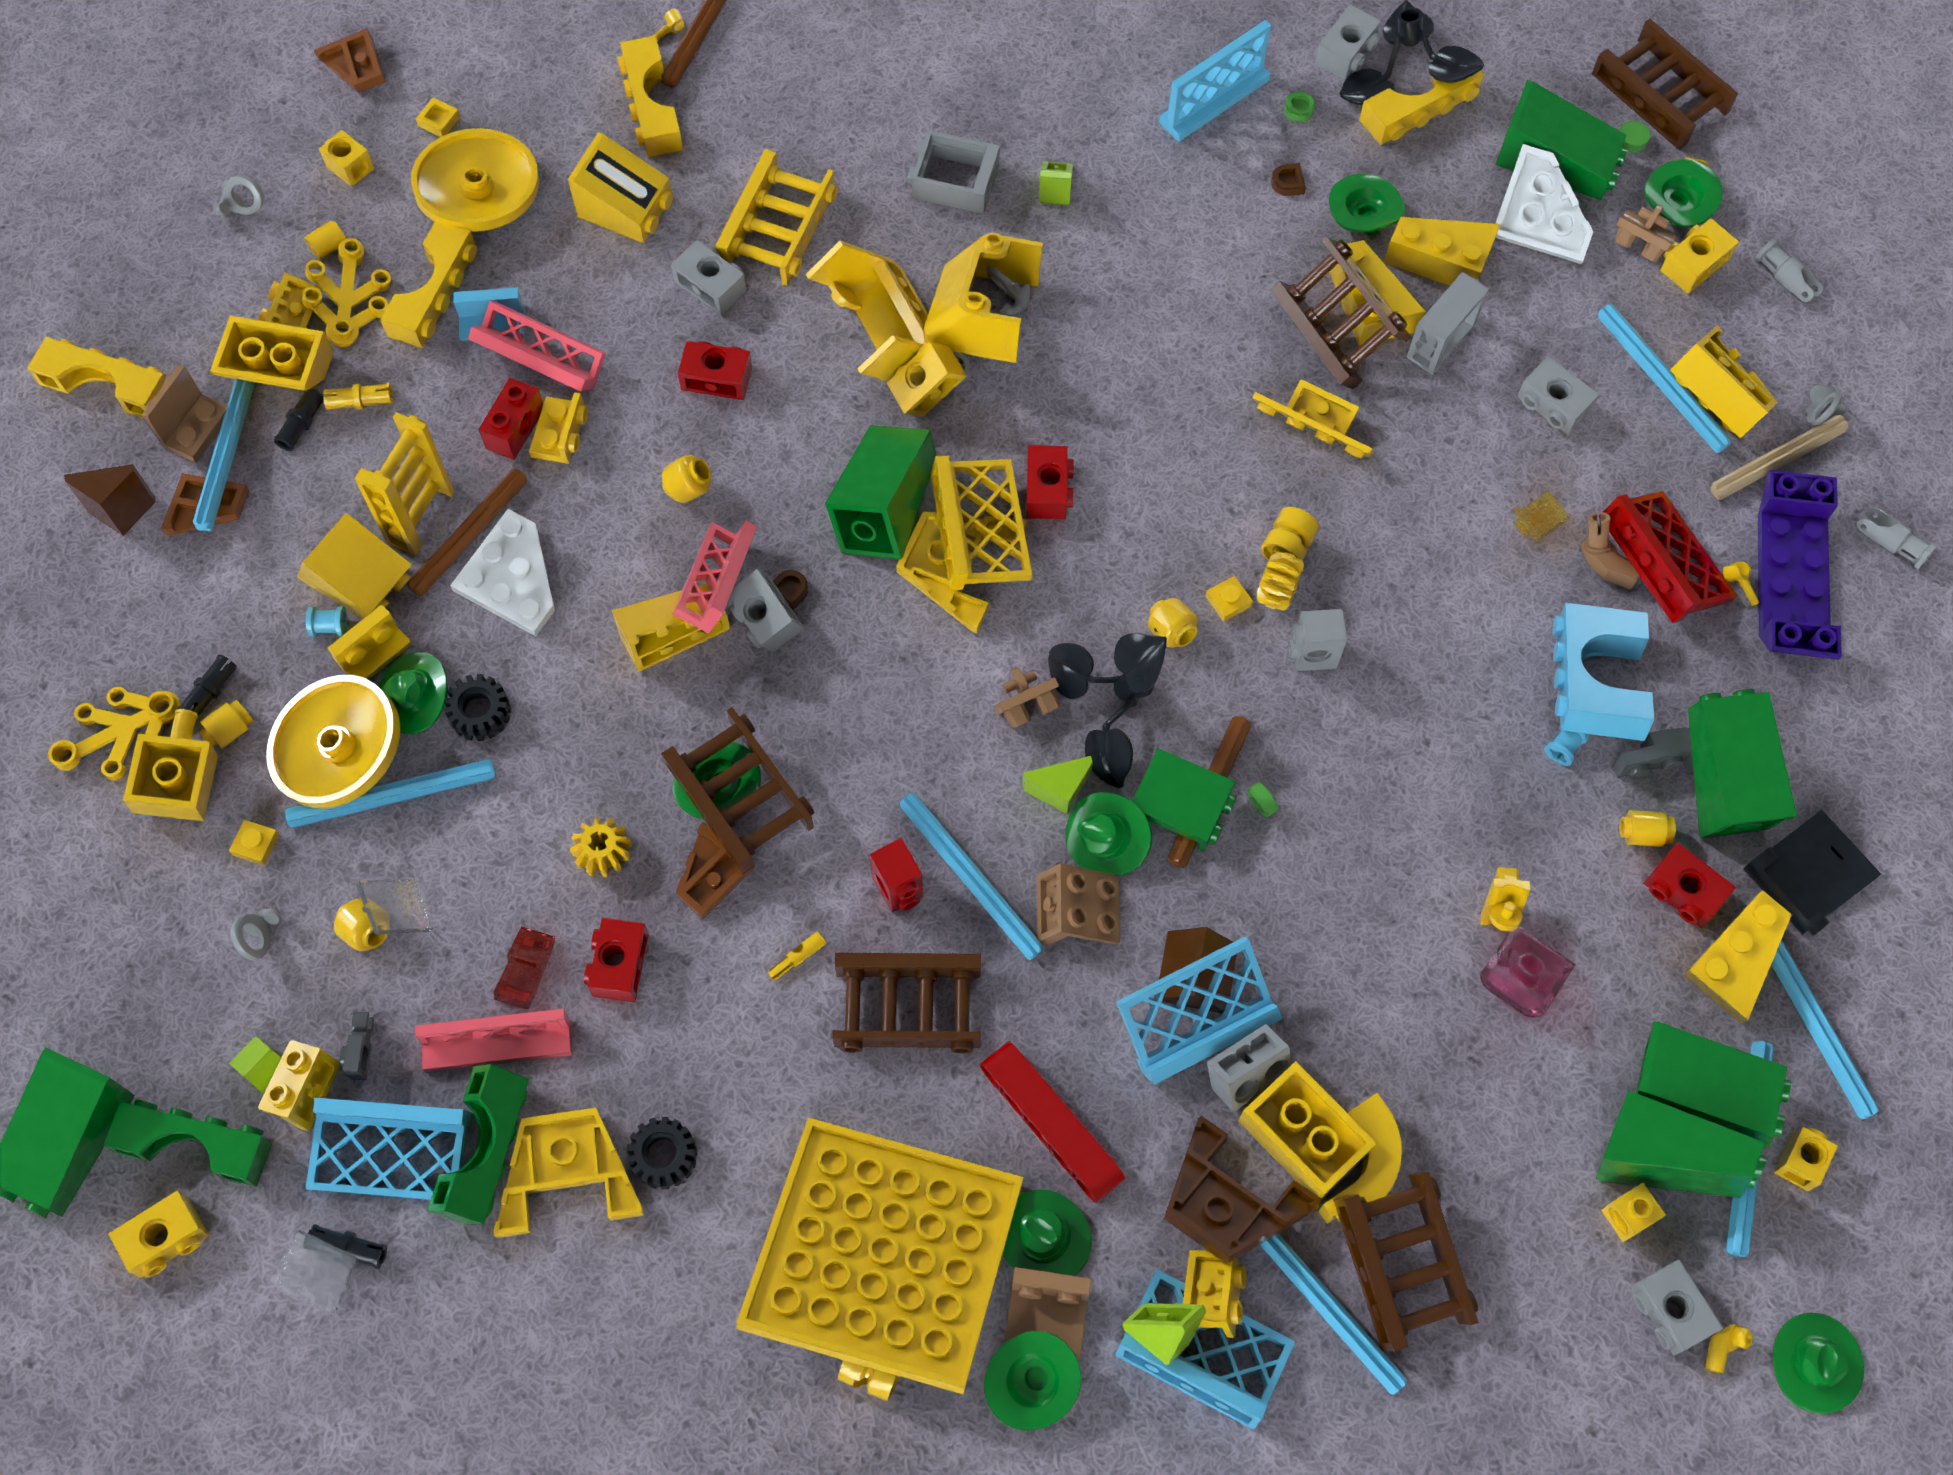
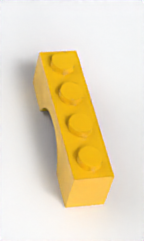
(1392, 114)
(657, 122)
(414, 314)
(66, 366)

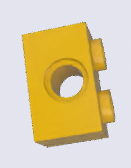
(1698, 255)
(926, 379)
(137, 1236)

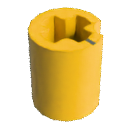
(325, 239)

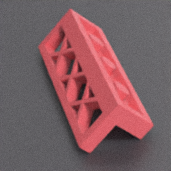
(534, 358)
(719, 581)
(495, 1040)

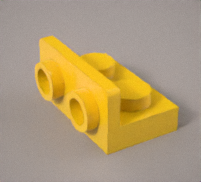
(287, 302)
(558, 429)
(369, 645)
(299, 1079)
(1217, 1288)

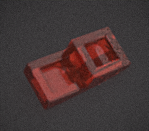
(524, 968)

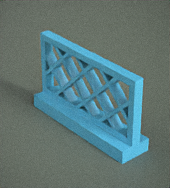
(1217, 83)
(1206, 1038)
(382, 1116)
(1199, 1381)

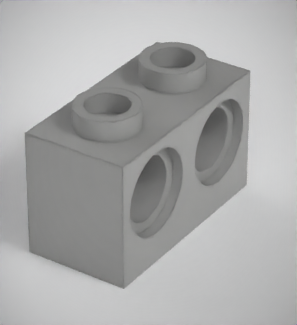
(1248, 1067)

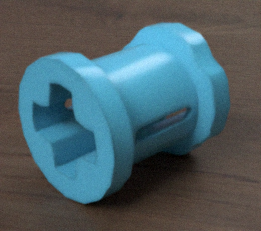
(326, 621)
(1565, 746)

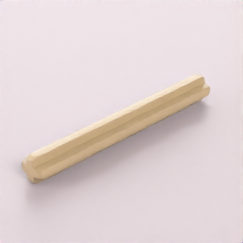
(1779, 457)

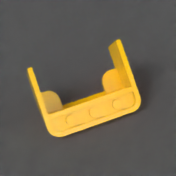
(882, 300)
(964, 316)

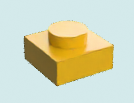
(438, 117)
(1229, 598)
(254, 842)

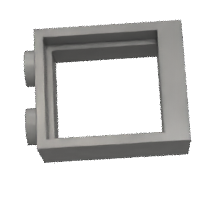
(961, 151)
(1447, 323)

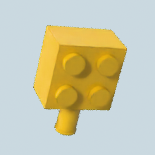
(172, 773)

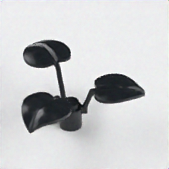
(1409, 27)
(1140, 661)

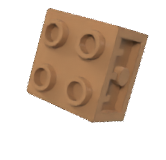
(183, 416)
(1077, 905)
(1048, 1304)

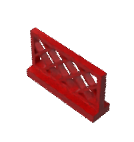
(1660, 566)

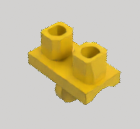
(1505, 900)

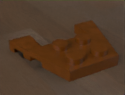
(1223, 1212)

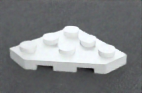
(1543, 209)
(509, 575)

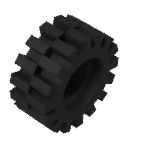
(482, 725)
(648, 1135)

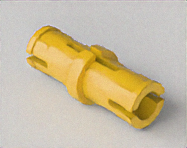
(358, 396)

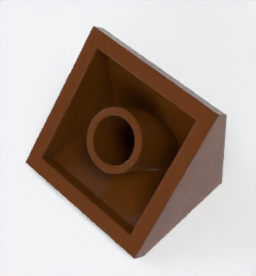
(113, 495)
(1186, 947)

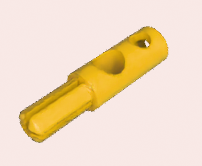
(797, 955)

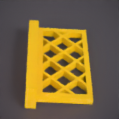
(952, 527)

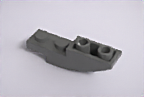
(1660, 749)

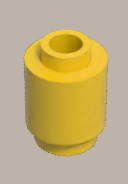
(225, 724)
(1647, 828)

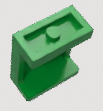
(1185, 798)

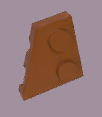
(354, 60)
(186, 499)
(708, 874)

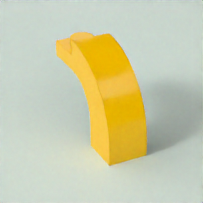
(1381, 1162)

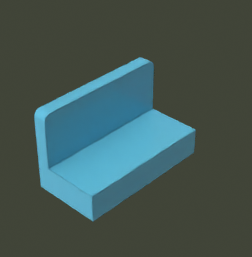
(473, 305)

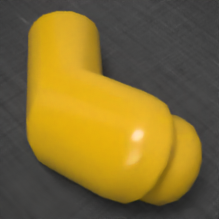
(1724, 1342)

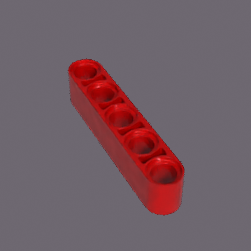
(1052, 1122)

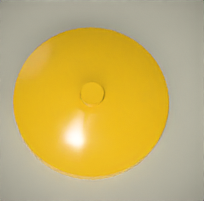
(475, 179)
(333, 741)

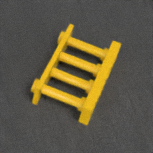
(757, 196)
(383, 492)

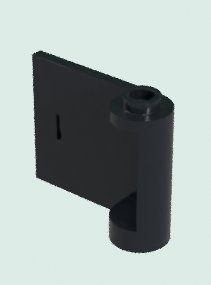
(1812, 872)

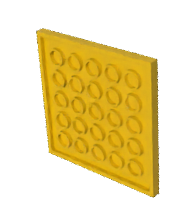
(882, 1255)

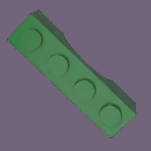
(495, 1101)
(144, 1132)

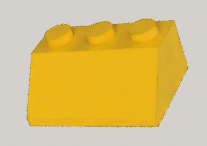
(272, 354)
(1306, 1131)

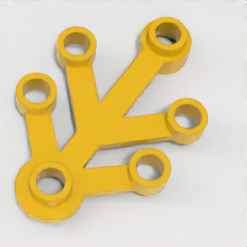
(345, 296)
(121, 729)

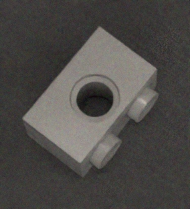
(1348, 42)
(716, 292)
(1573, 395)
(779, 622)
(1318, 640)
(1695, 1318)

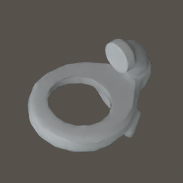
(232, 202)
(1019, 294)
(1820, 397)
(254, 925)

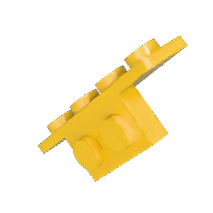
(1318, 411)

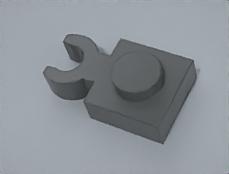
(356, 1055)

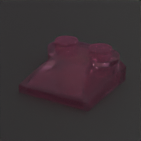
(1526, 973)

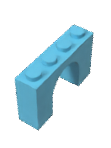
(1583, 701)

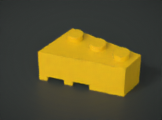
(1441, 247)
(1386, 285)
(1723, 383)
(655, 634)
(1741, 956)

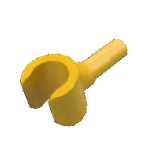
(674, 24)
(1741, 572)

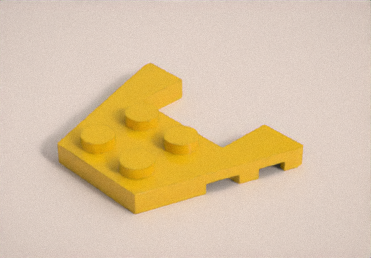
(926, 568)
(560, 1154)

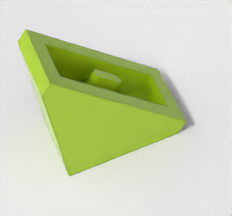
(1055, 183)
(1058, 783)
(256, 1063)
(1165, 1328)

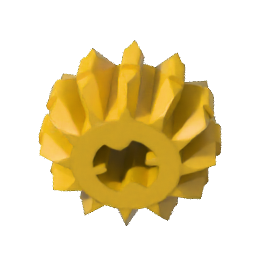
(1280, 581)
(592, 857)

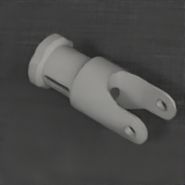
(1789, 271)
(1896, 537)

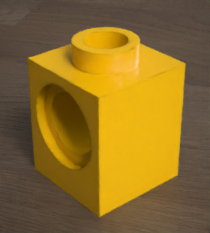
(346, 158)
(1795, 1168)
(1633, 1212)

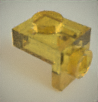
(1540, 517)

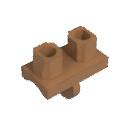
(1649, 227)
(1014, 708)

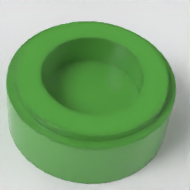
(1299, 106)
(1637, 136)
(1262, 799)

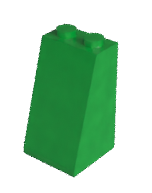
(1581, 143)
(881, 491)
(1738, 765)
(1714, 1082)
(57, 1132)
(1678, 1151)

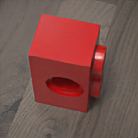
(697, 374)
(511, 418)
(1047, 464)
(897, 876)
(1708, 886)
(622, 980)

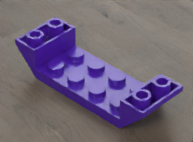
(1796, 565)

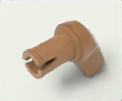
(1604, 556)

